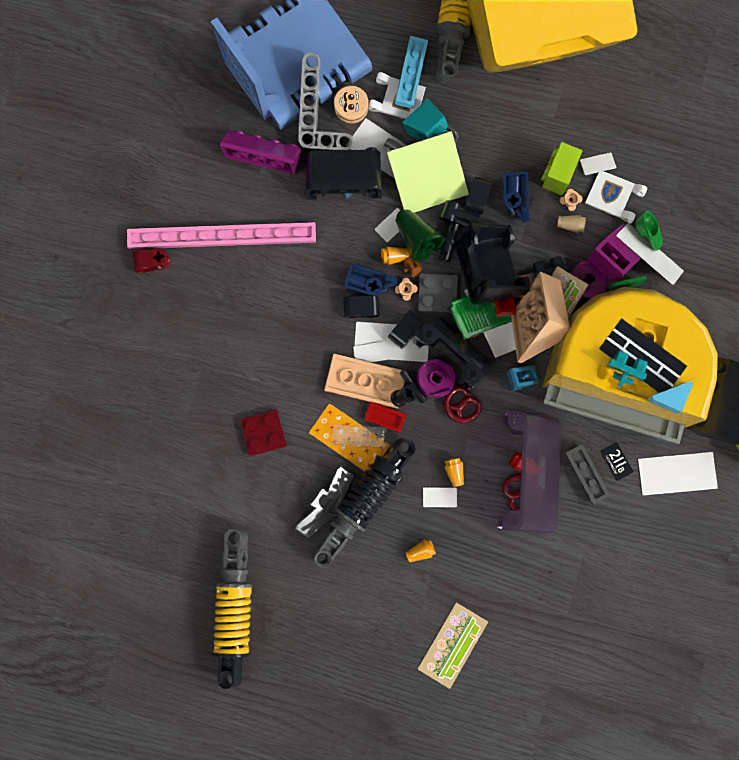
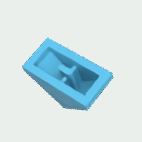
(672, 399)

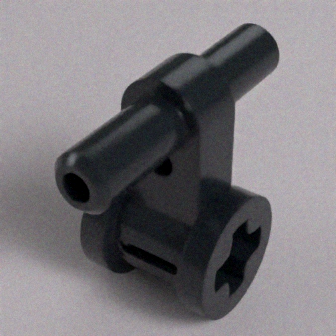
(408, 392)

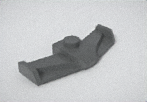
(325, 503)

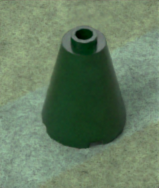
(418, 235)

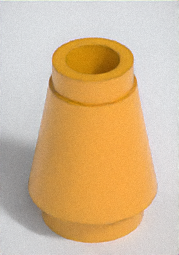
(393, 255)
(454, 469)
(421, 551)

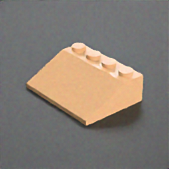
(540, 317)

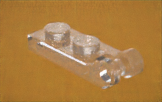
(358, 436)

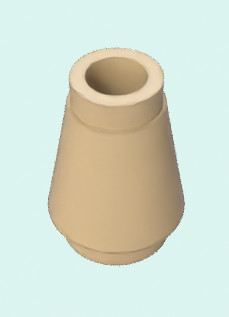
(572, 223)

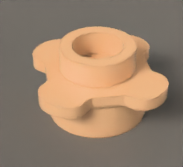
(570, 193)
(406, 284)

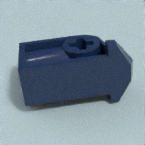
(517, 188)
(361, 277)

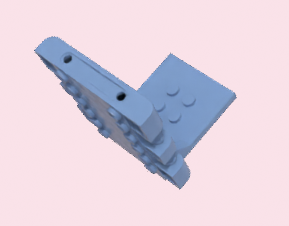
(271, 59)

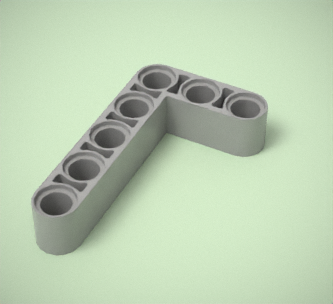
(313, 111)

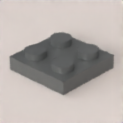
(437, 292)

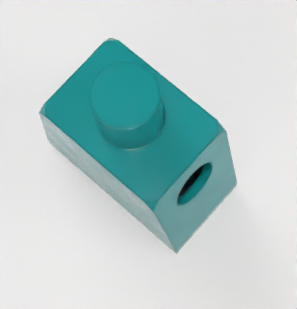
(425, 122)

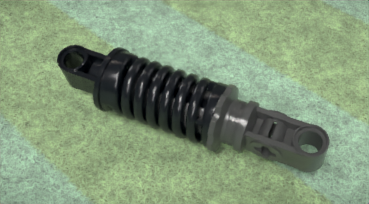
(355, 514)

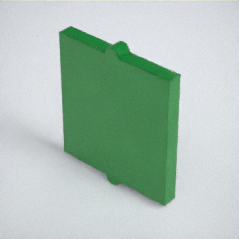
(627, 283)

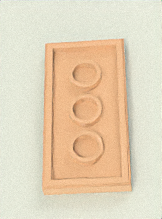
(363, 380)

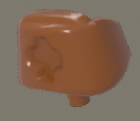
(412, 267)

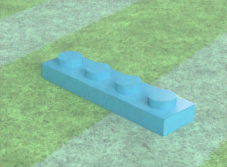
(411, 72)

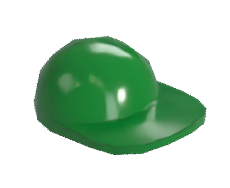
(648, 228)

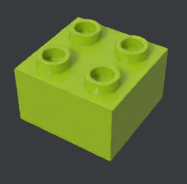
(561, 168)

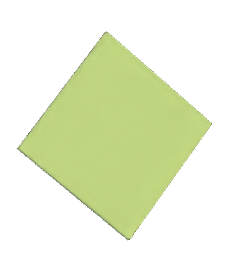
(428, 172)

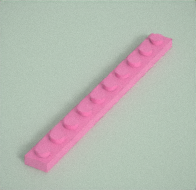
(221, 235)

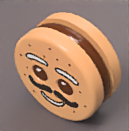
(351, 104)

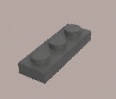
(587, 474)

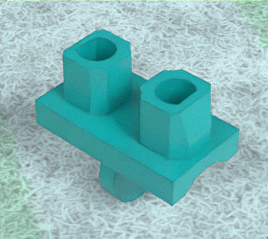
(637, 371)

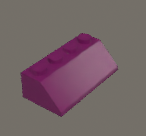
(261, 152)

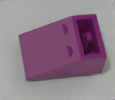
(614, 256)

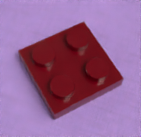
(263, 433)

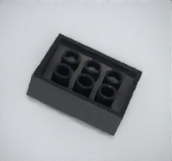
(723, 413)

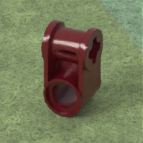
(147, 261)

